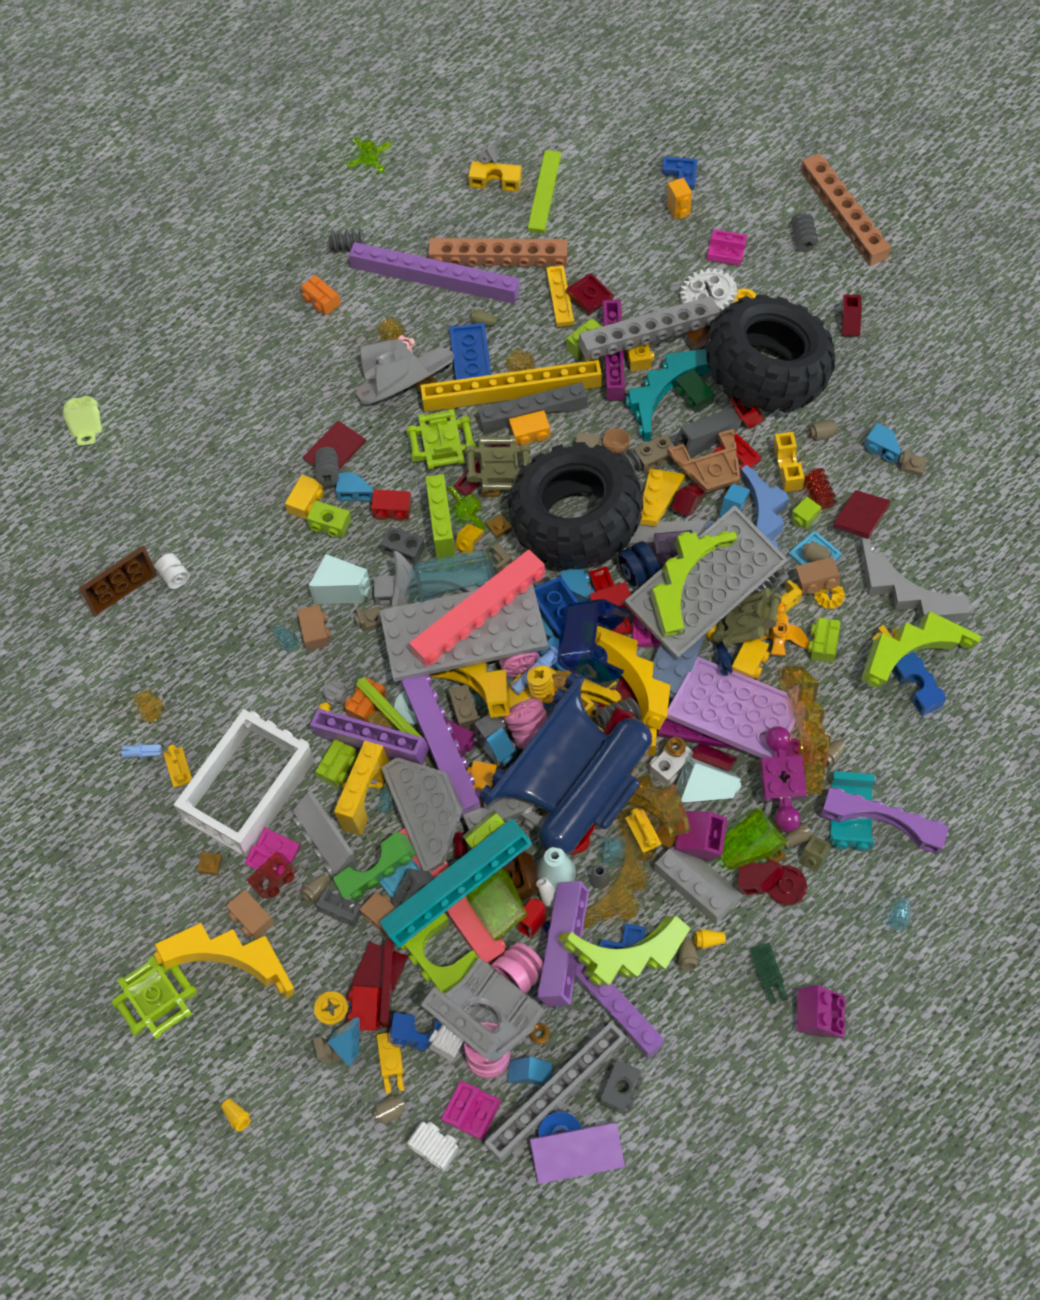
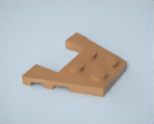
(714, 469)

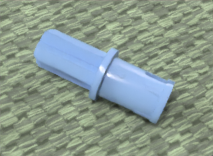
(141, 750)

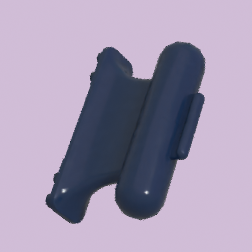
(575, 769)

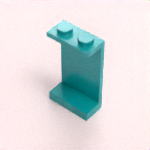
(853, 832)

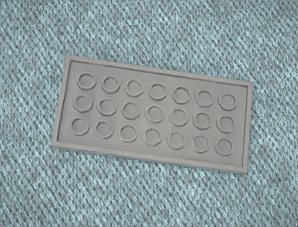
(714, 583)
(510, 633)

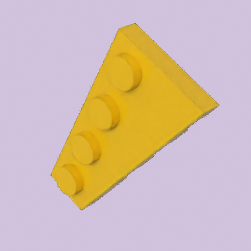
(659, 494)

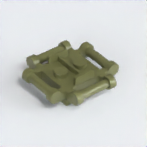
(496, 464)
(749, 620)

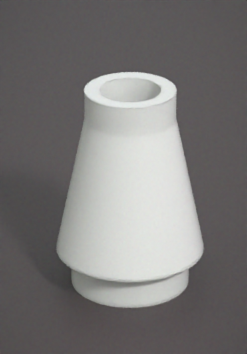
(547, 892)

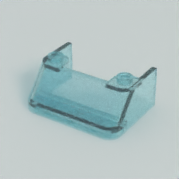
(452, 573)

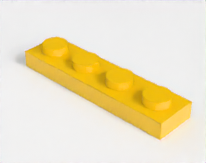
(560, 299)

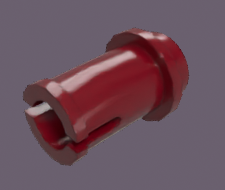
(460, 845)

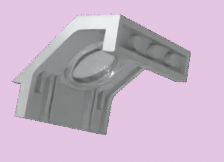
(486, 1011)

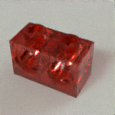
(269, 871)

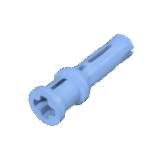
(546, 659)

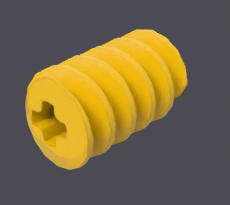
(541, 683)

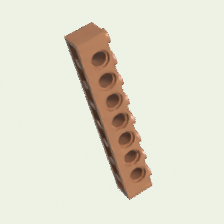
(845, 209)
(499, 251)

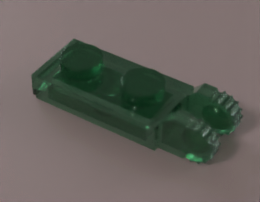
(768, 971)

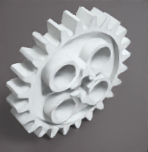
(720, 288)

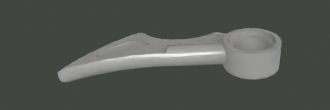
(403, 579)

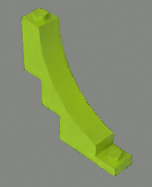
(931, 633)

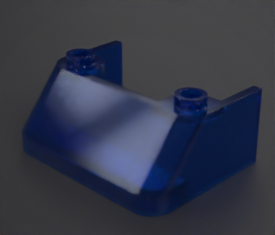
(577, 640)

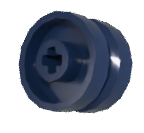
(638, 564)

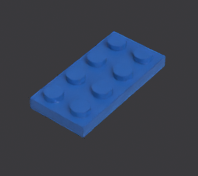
(470, 351)

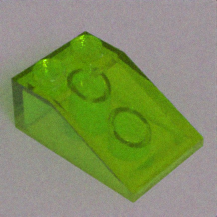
(752, 840)
(497, 904)

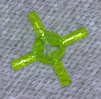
(369, 154)
(467, 507)

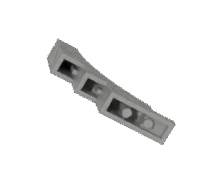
(885, 579)

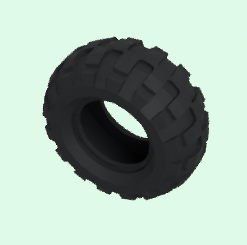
(762, 379)
(579, 538)

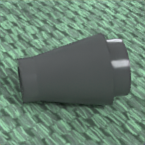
(599, 877)

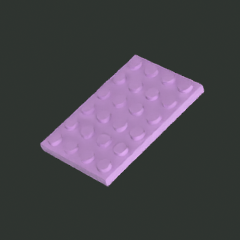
(731, 707)

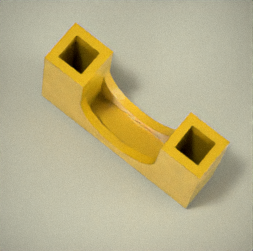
(351, 805)

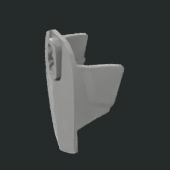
(392, 368)

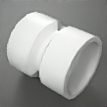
(172, 571)

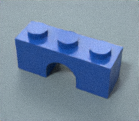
(912, 669)
(403, 1033)

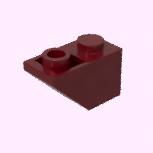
(851, 315)
(689, 499)
(758, 878)

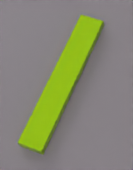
(544, 191)

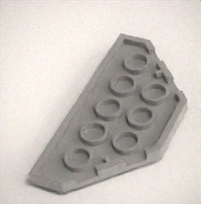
(426, 807)

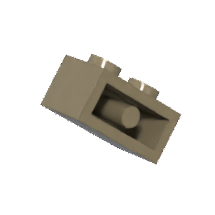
(654, 453)

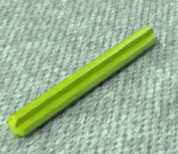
(385, 707)

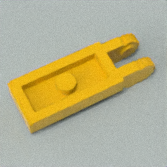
(390, 1062)

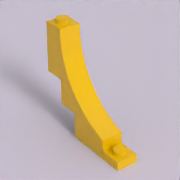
(638, 672)
(255, 958)

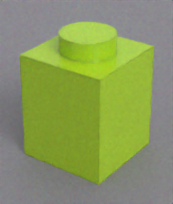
(805, 513)

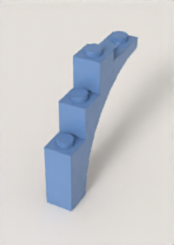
(767, 502)

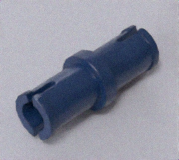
(723, 659)

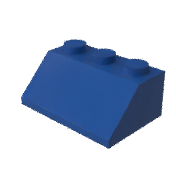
(553, 599)

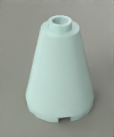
(556, 867)

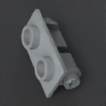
(491, 153)

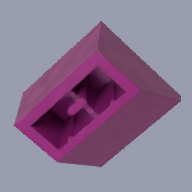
(705, 835)
(821, 1012)

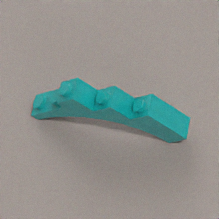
(659, 382)

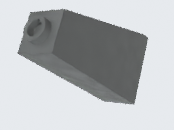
(703, 433)

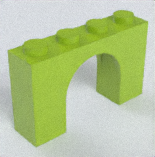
(440, 516)
(441, 977)

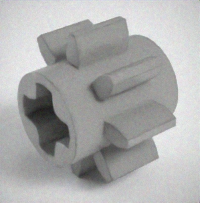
(335, 692)

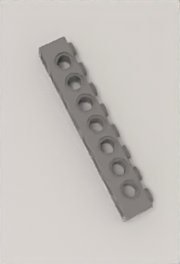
(648, 328)
(555, 1092)

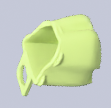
(82, 418)

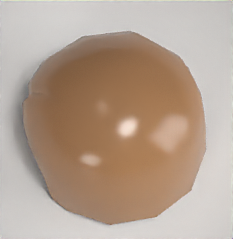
(616, 440)

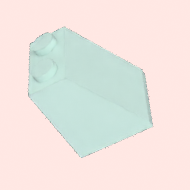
(339, 582)
(706, 782)

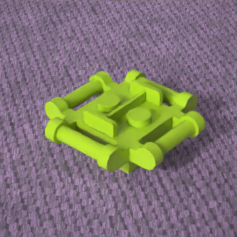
(440, 439)
(153, 997)

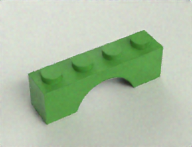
(395, 852)

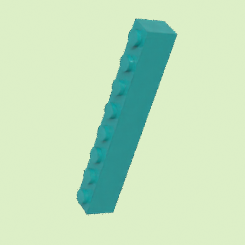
(455, 882)

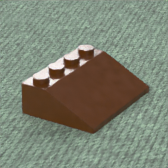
(117, 581)

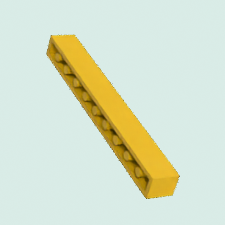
(508, 385)

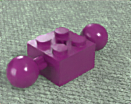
(773, 789)

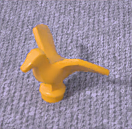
(785, 631)

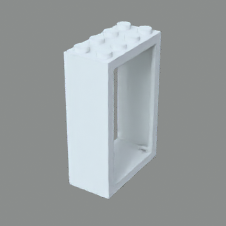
(270, 803)

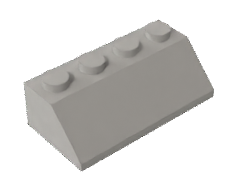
(324, 835)
(698, 884)

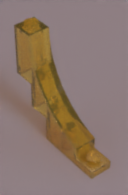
(809, 717)

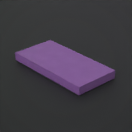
(577, 1152)

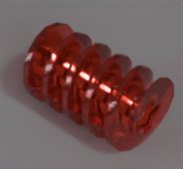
(820, 488)

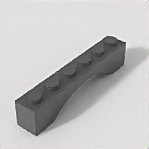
(563, 399)

